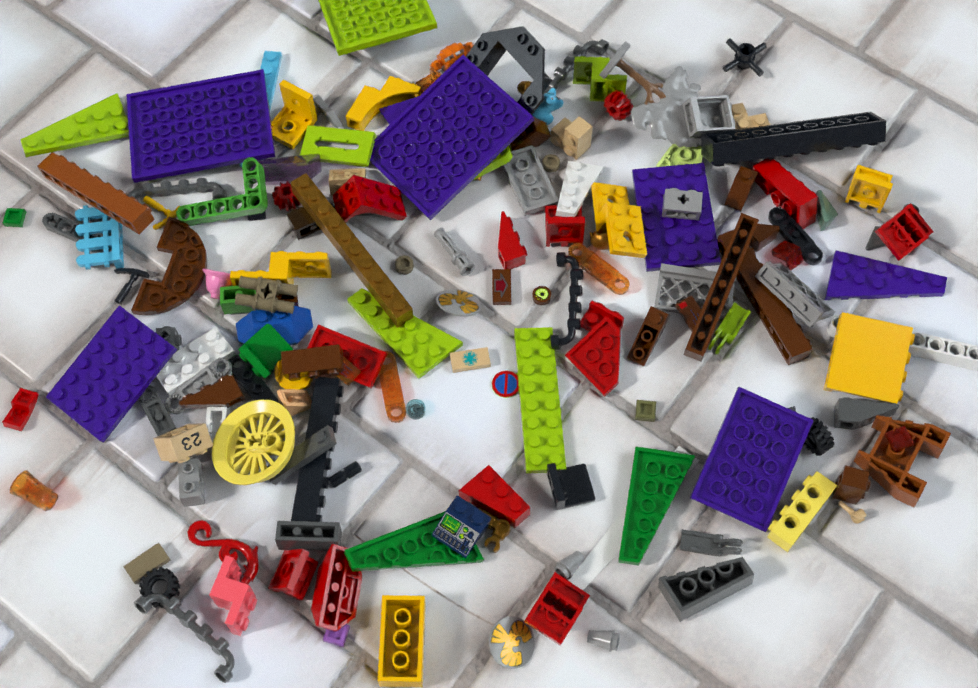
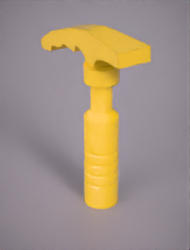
(159, 207)

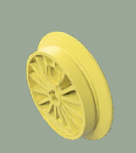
(267, 439)

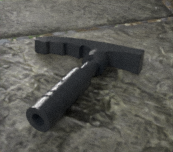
(135, 273)

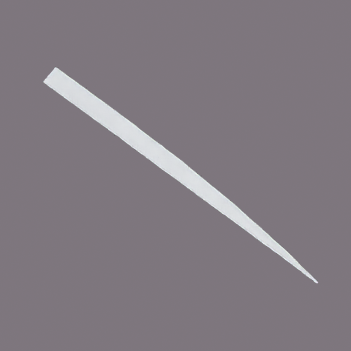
(605, 550)

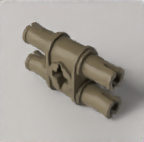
(271, 302)

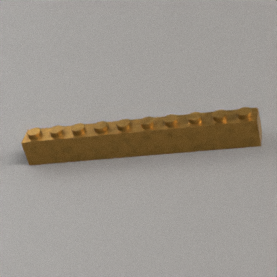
(352, 250)

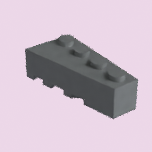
(701, 588)

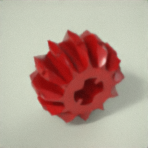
(618, 105)
(284, 197)

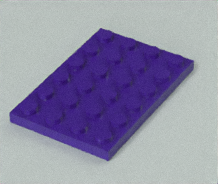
(675, 239)
(111, 373)
(751, 459)

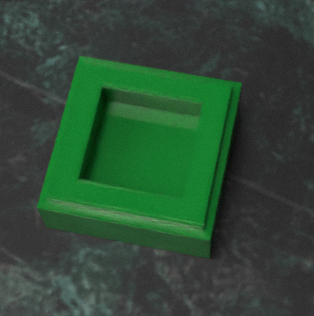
(14, 217)

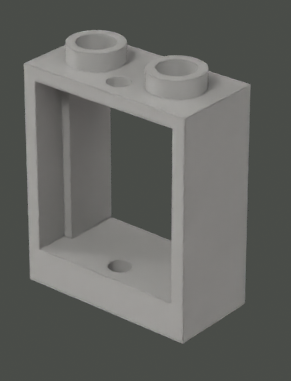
(693, 116)

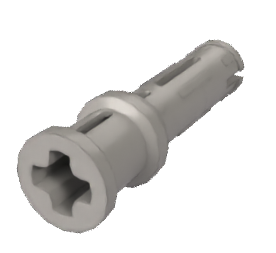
(457, 256)

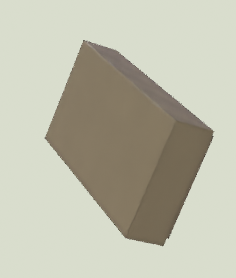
(152, 558)

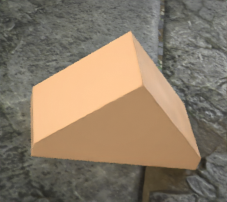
(294, 400)

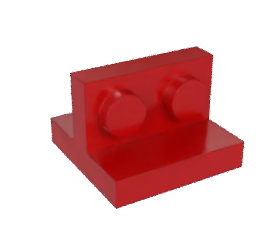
(293, 573)

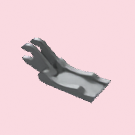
(709, 543)

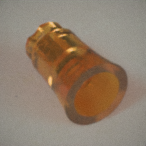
(33, 491)

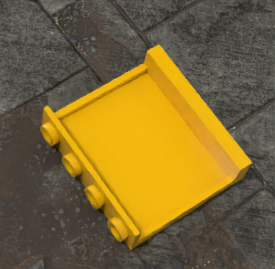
(869, 358)

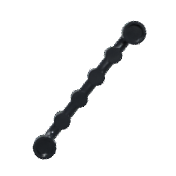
(573, 306)

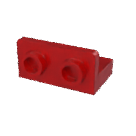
(597, 313)

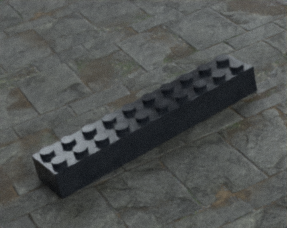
(793, 138)

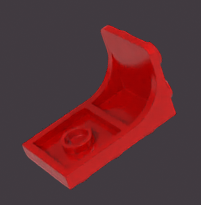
(368, 196)

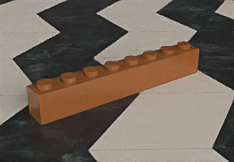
(96, 192)

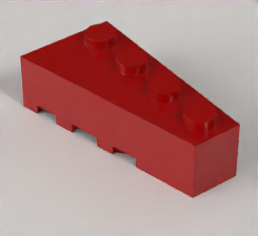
(787, 191)

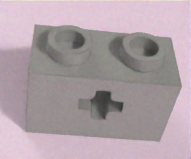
(689, 209)
(191, 483)

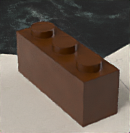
(312, 362)

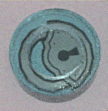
(415, 409)

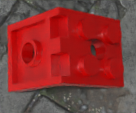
(563, 229)

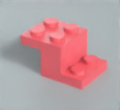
(233, 596)

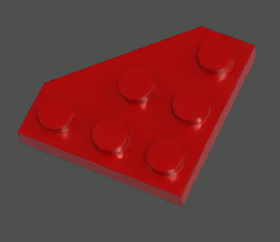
(599, 356)

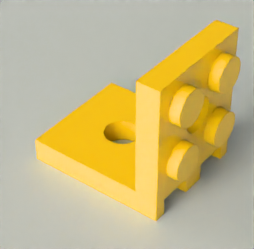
(297, 112)
(869, 187)

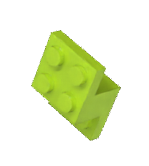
(587, 72)

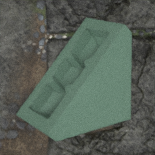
(825, 211)

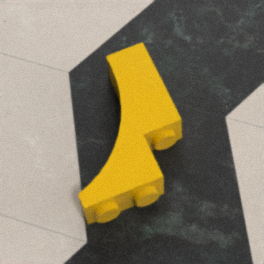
(371, 100)

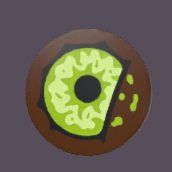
(541, 295)

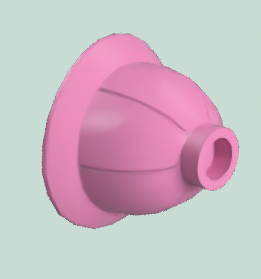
(215, 280)

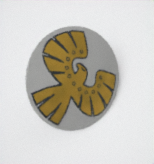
(458, 302)
(511, 642)

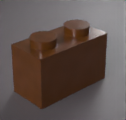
(851, 485)

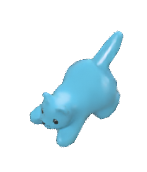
(547, 106)

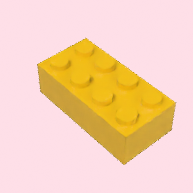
(402, 641)

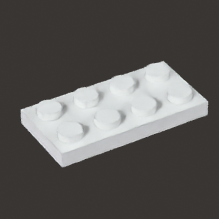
(193, 358)

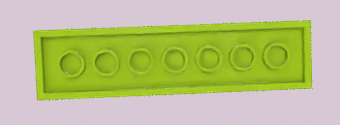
(539, 399)

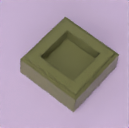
(645, 410)

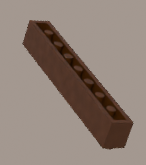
(721, 287)
(770, 309)

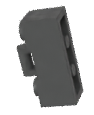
(307, 535)

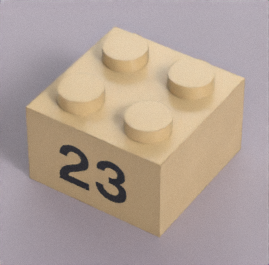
(183, 442)

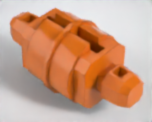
(450, 52)

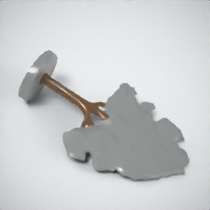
(667, 115)

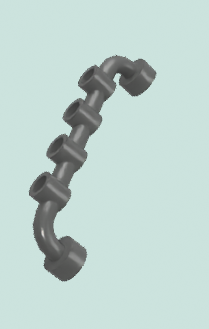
(561, 74)
(183, 188)
(202, 632)

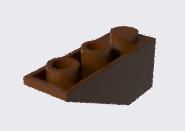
(648, 335)
(221, 394)

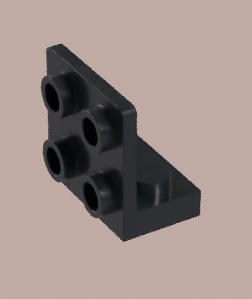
(570, 485)

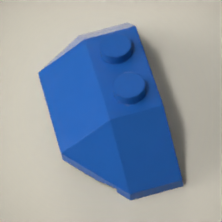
(290, 326)

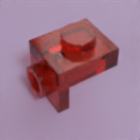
(789, 253)

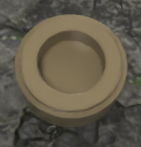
(551, 163)
(404, 265)

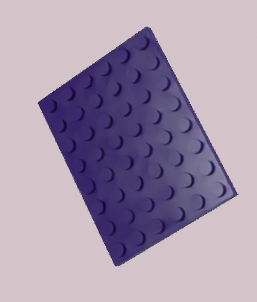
(199, 126)
(448, 136)

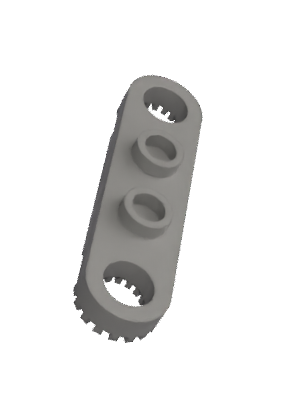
(206, 376)

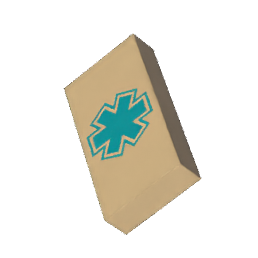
(470, 359)

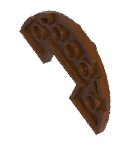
(182, 275)

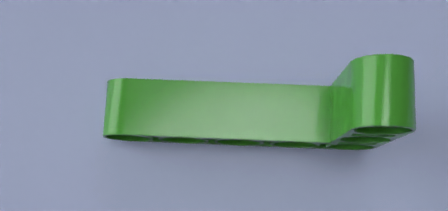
(231, 203)

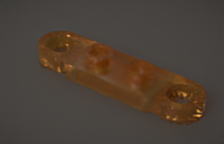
(599, 269)
(392, 389)

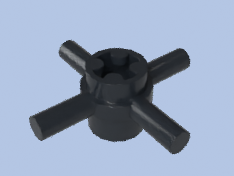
(744, 56)

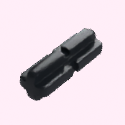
(349, 471)

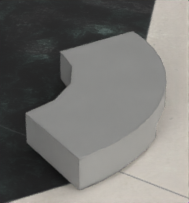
(324, 109)

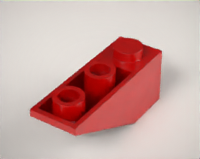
(509, 248)

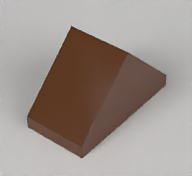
(763, 236)

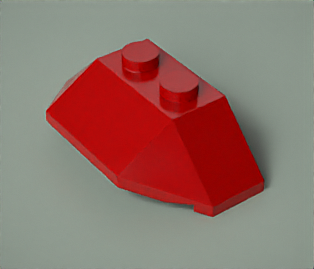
(335, 591)

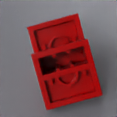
(904, 232)
(557, 608)

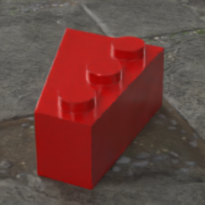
(495, 496)

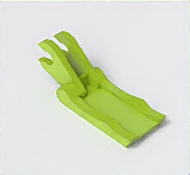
(730, 326)

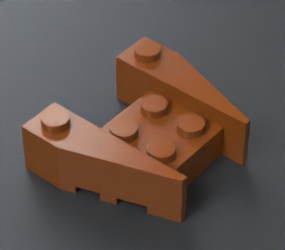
(892, 468)

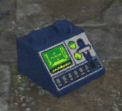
(461, 526)

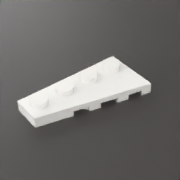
(576, 187)

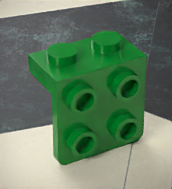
(264, 350)

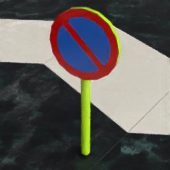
(505, 384)

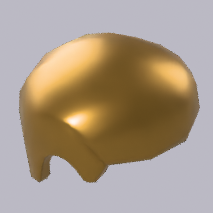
(599, 240)

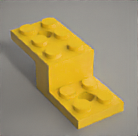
(618, 220)
(289, 266)

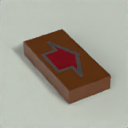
(501, 286)

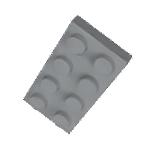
(529, 181)

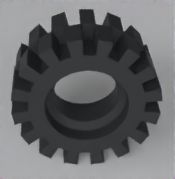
(819, 438)
(157, 575)

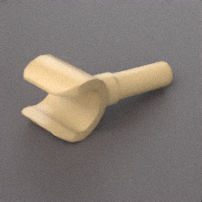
(856, 516)

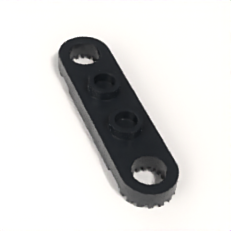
(796, 235)
(252, 384)

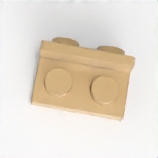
(338, 177)

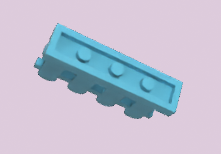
(88, 244)

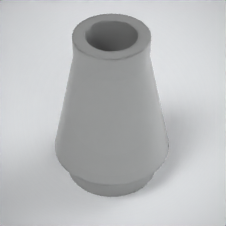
(568, 565)
(605, 639)

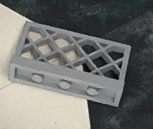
(689, 275)
(794, 293)

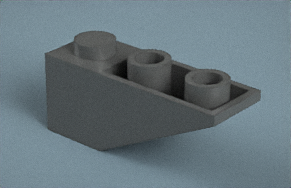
(859, 413)

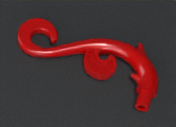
(227, 545)

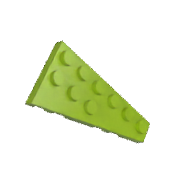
(92, 125)
(415, 342)

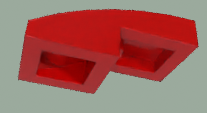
(21, 410)

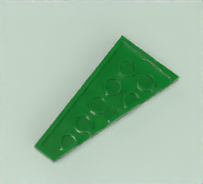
(652, 489)
(407, 548)

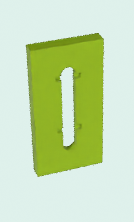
(357, 157)

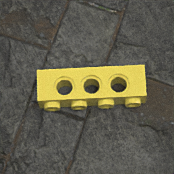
(785, 536)

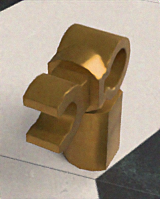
(501, 530)

